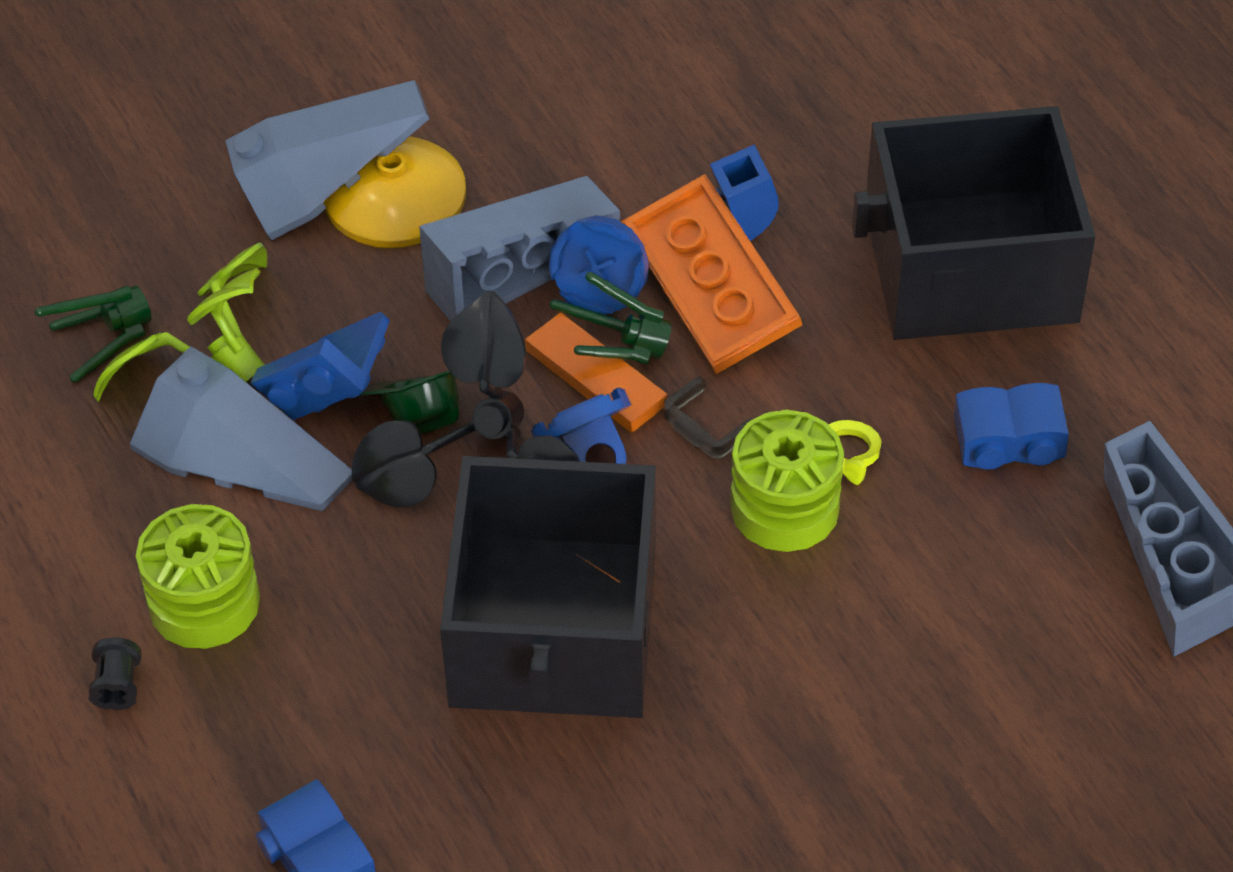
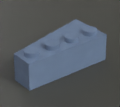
(503, 243)
(1174, 536)

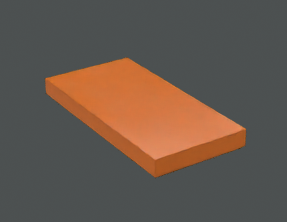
(712, 274)

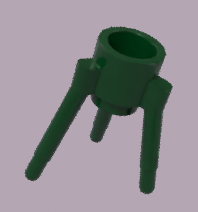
(120, 309)
(644, 334)

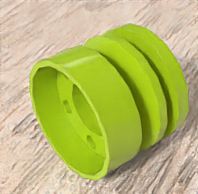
(786, 480)
(198, 576)

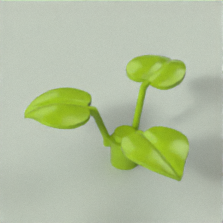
(231, 348)

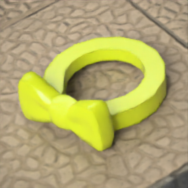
(855, 468)

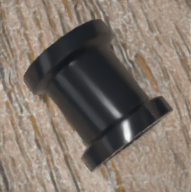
(114, 673)

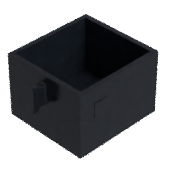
(976, 222)
(528, 615)

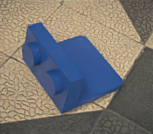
(324, 370)

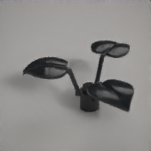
(476, 346)

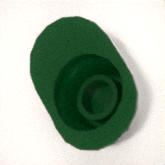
(423, 400)

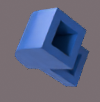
(747, 190)

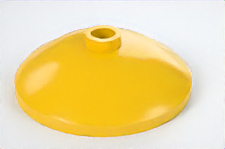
(398, 195)

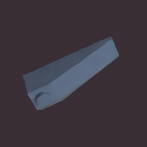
(309, 153)
(223, 429)

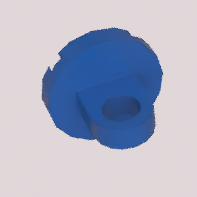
(605, 249)
(589, 425)

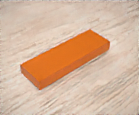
(592, 376)

